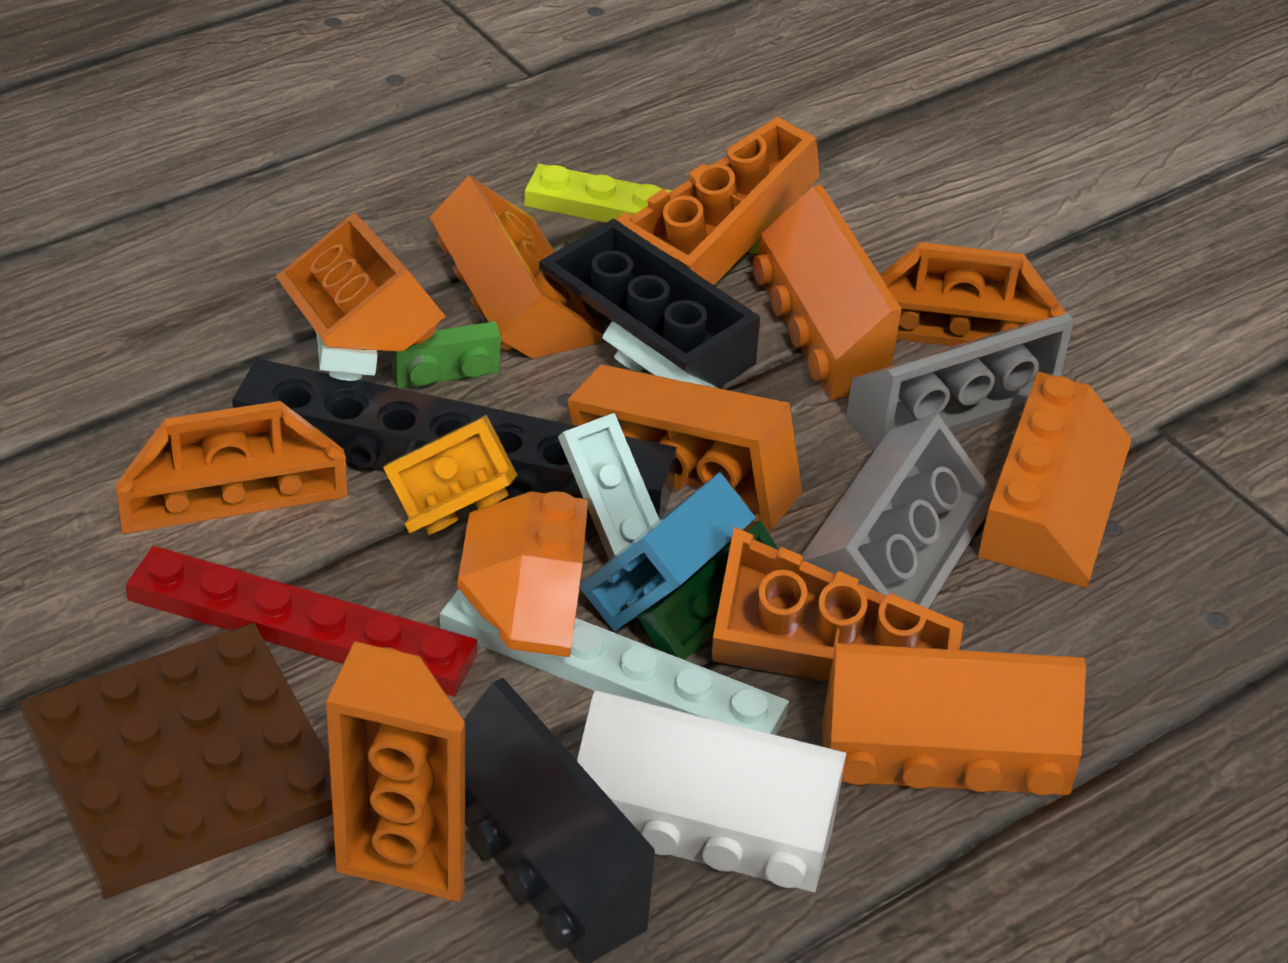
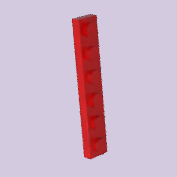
(292, 614)

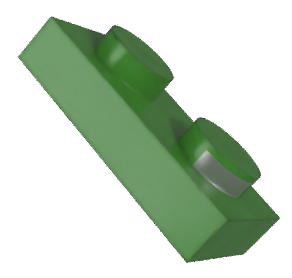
(449, 356)

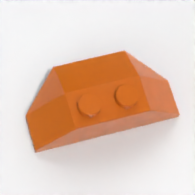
(965, 293)
(229, 467)
(526, 568)

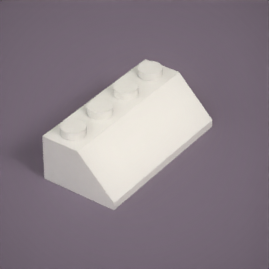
(715, 789)

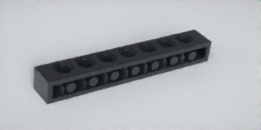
(388, 422)

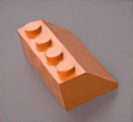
(499, 259)
(360, 292)
(827, 293)
(1057, 483)
(956, 718)
(397, 774)

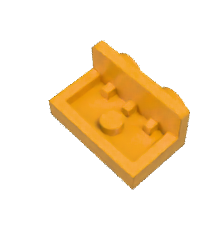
(450, 475)

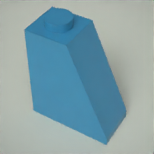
(667, 552)

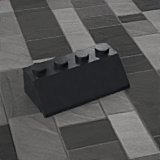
(659, 301)
(553, 829)

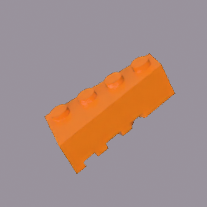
(730, 202)
(713, 431)
(790, 614)

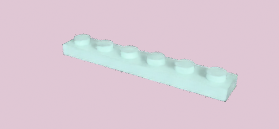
(633, 671)

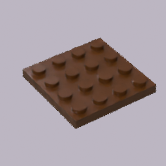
(180, 758)

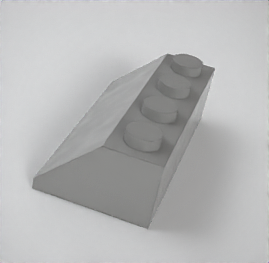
(962, 382)
(905, 514)

